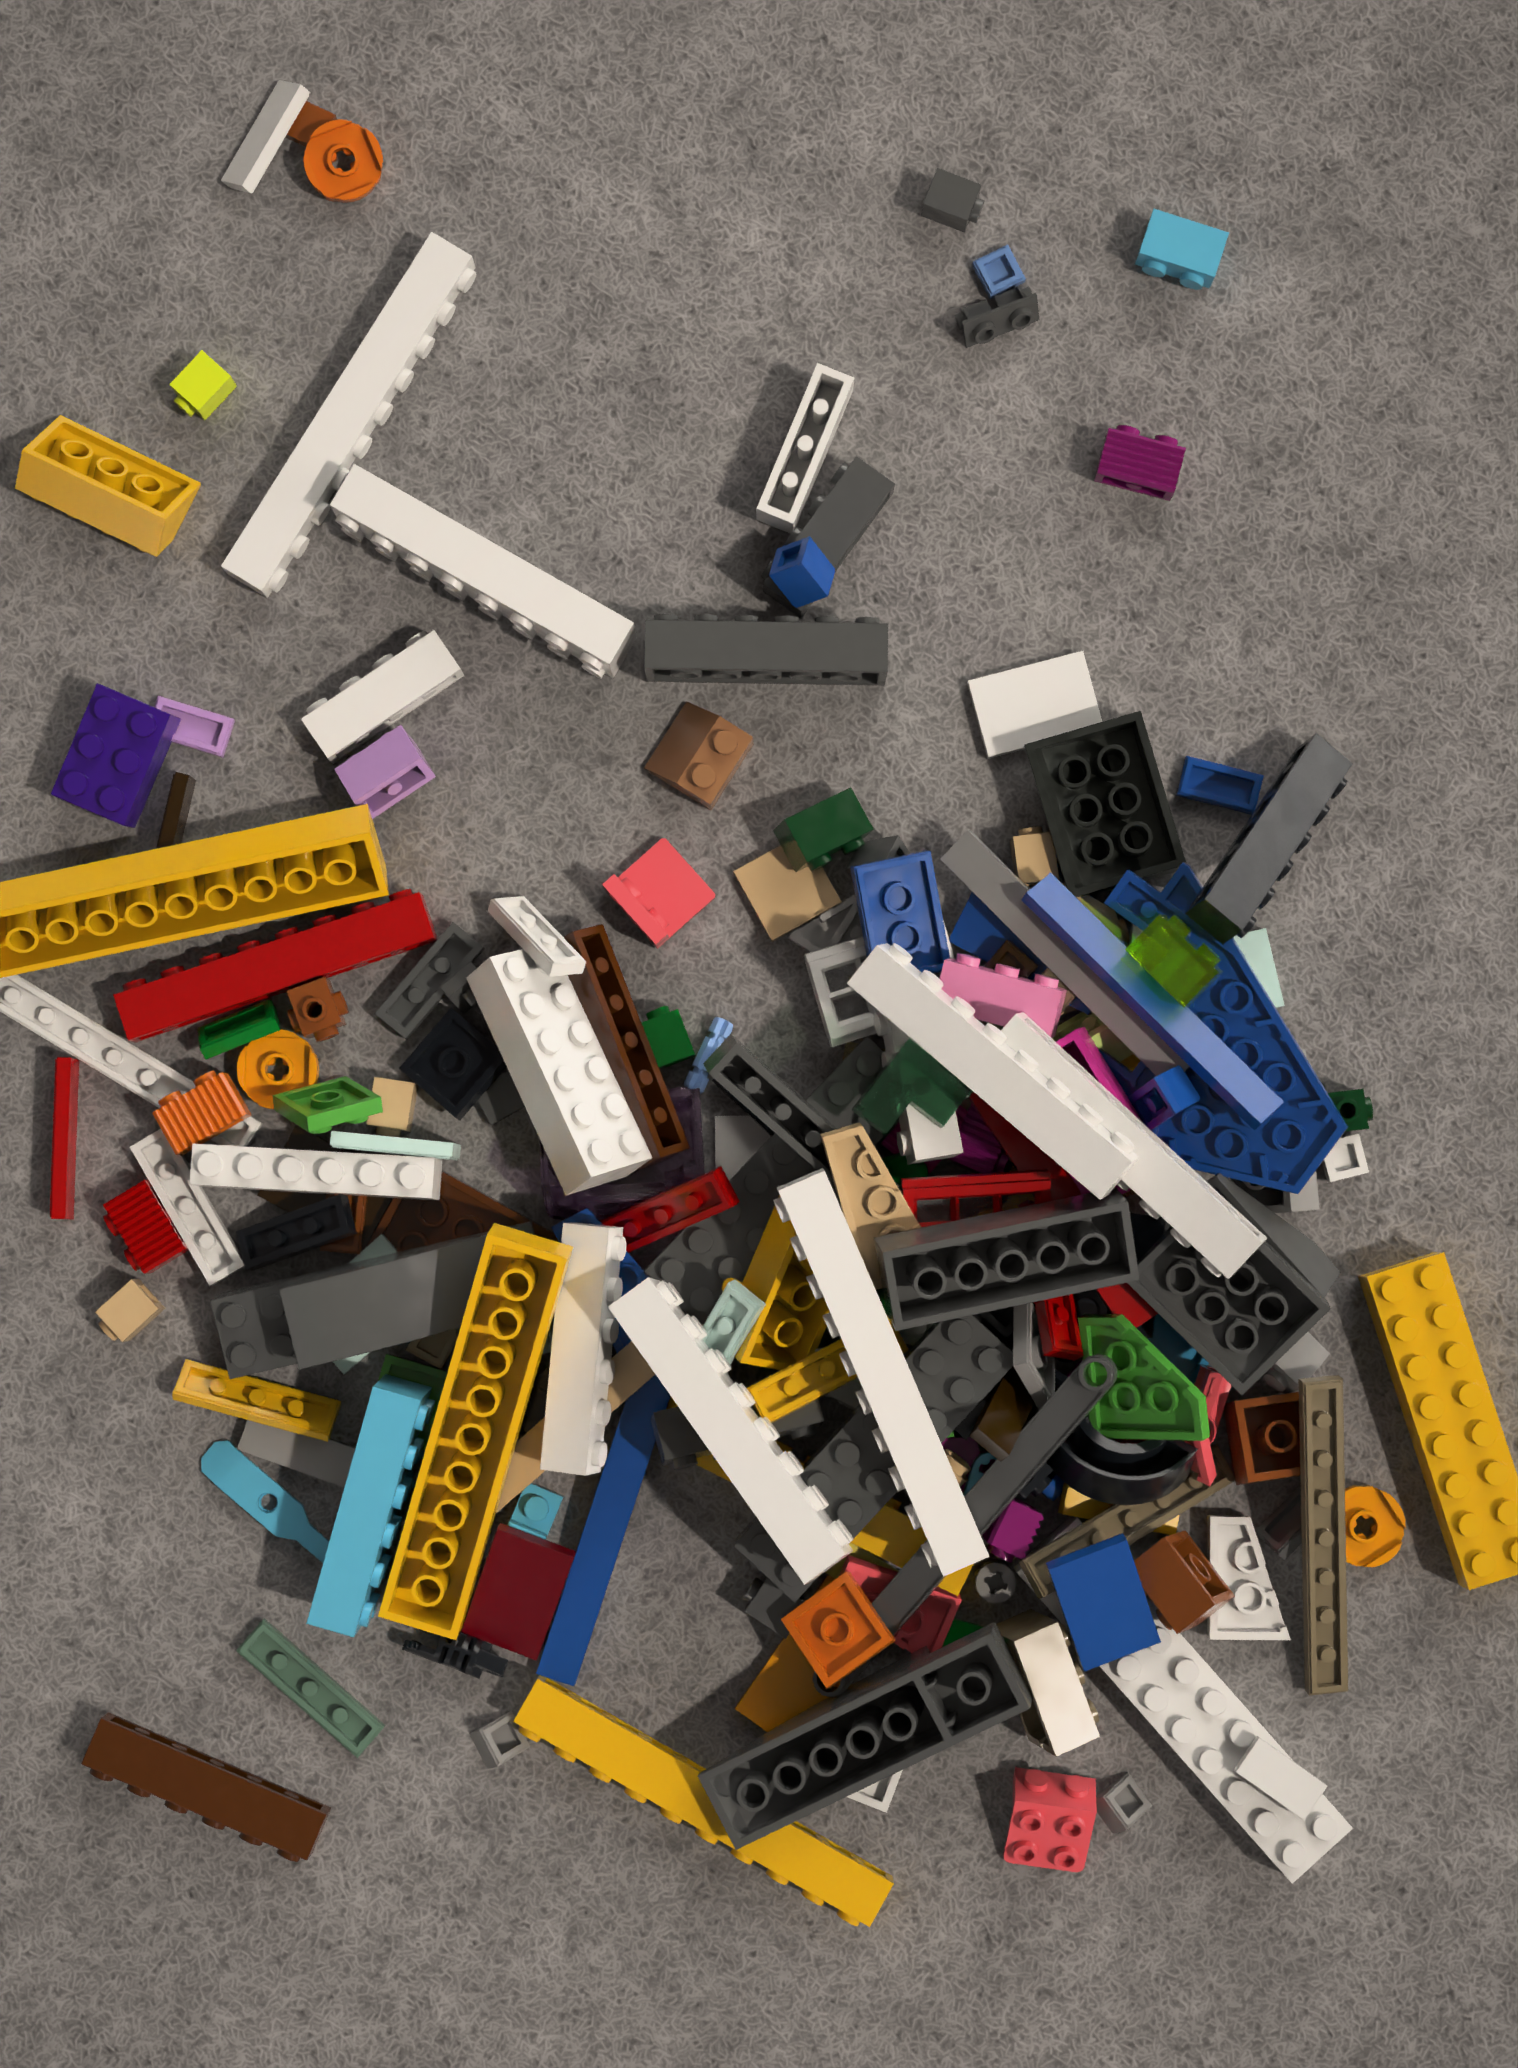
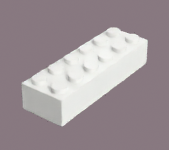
(559, 1071)

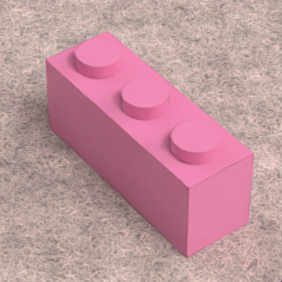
(1002, 993)

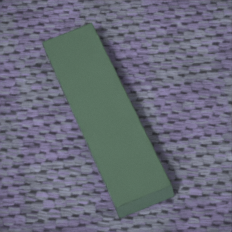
(310, 1688)

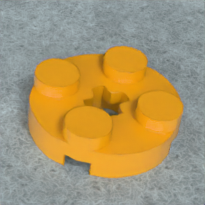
(263, 1052)
(1386, 1529)

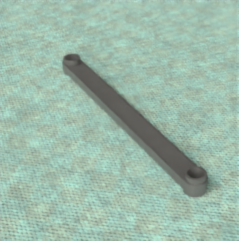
(992, 1495)

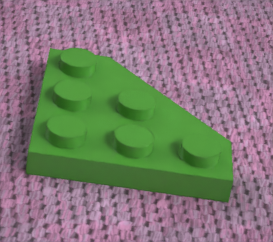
(1150, 1392)

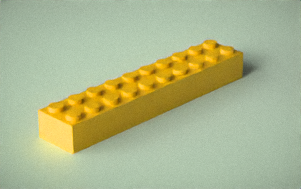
(190, 890)
(475, 1430)

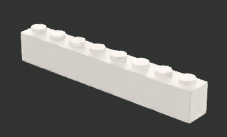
(993, 1069)
(1159, 1175)

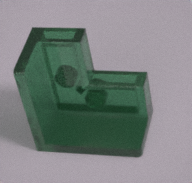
(915, 1080)

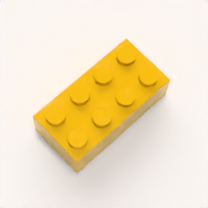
(792, 1318)

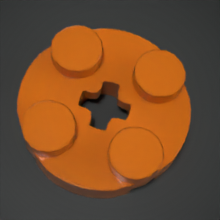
(352, 140)

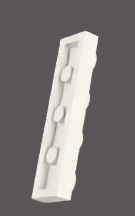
(188, 1208)

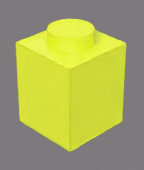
(202, 386)

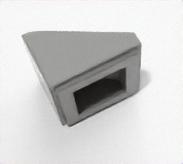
(499, 1740)
(1122, 1804)

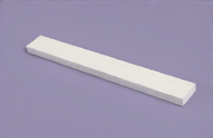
(103, 1050)

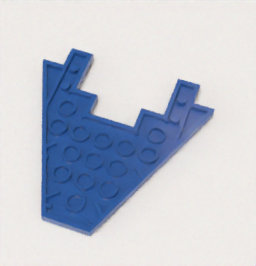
(1239, 1011)

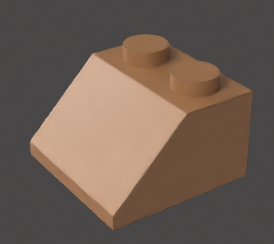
(700, 754)

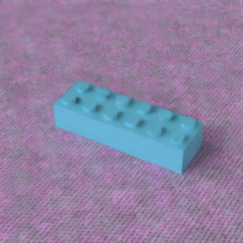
(369, 1505)

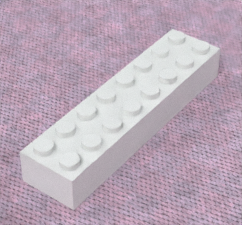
(484, 572)
(731, 1429)

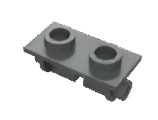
(1014, 311)

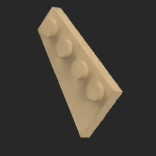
(865, 1192)

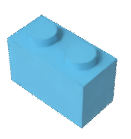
(1181, 250)

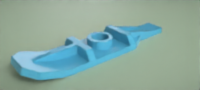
(249, 1484)

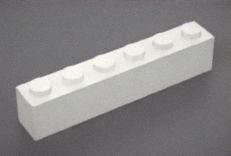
(316, 1171)
(583, 1351)

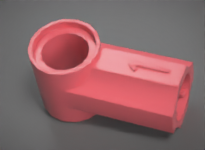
(1216, 1390)

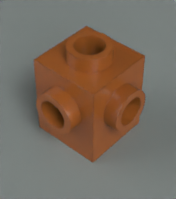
(307, 999)

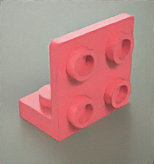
(660, 892)

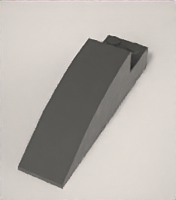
(349, 1307)
(863, 1733)

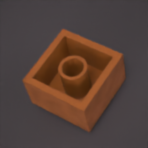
(1264, 1437)
(1181, 1582)

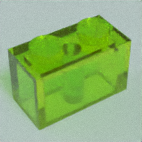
(1175, 959)

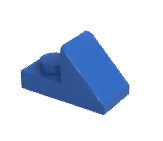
(1164, 1097)

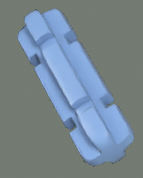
(719, 1031)

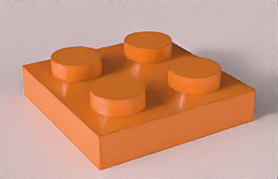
(838, 1629)

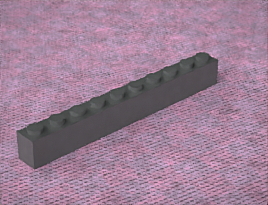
(791, 1119)

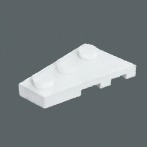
(1240, 1563)

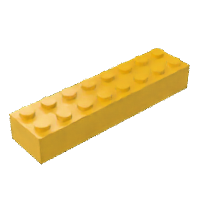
(1448, 1415)

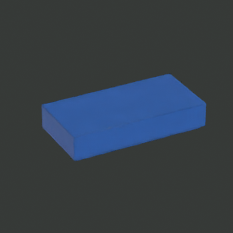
(1219, 785)

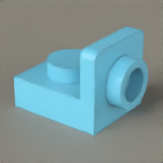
(536, 1510)

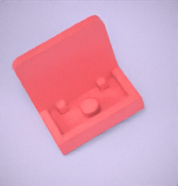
(1050, 1820)

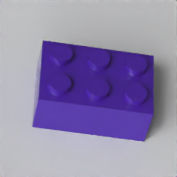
(115, 756)

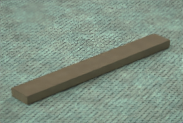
(1323, 1534)

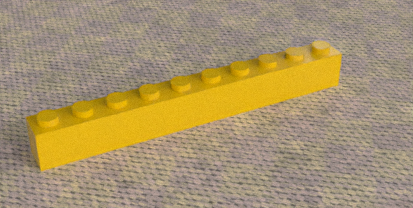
(672, 1782)

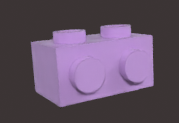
(385, 771)

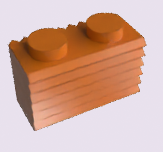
(200, 1112)

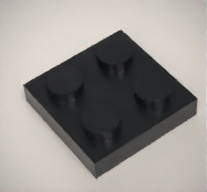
(454, 1064)

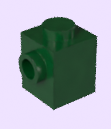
(1353, 1108)

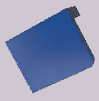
(802, 572)

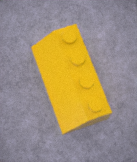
(106, 485)

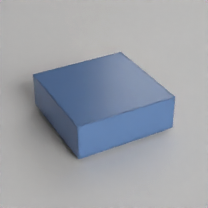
(998, 271)

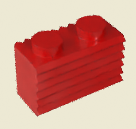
(144, 1227)

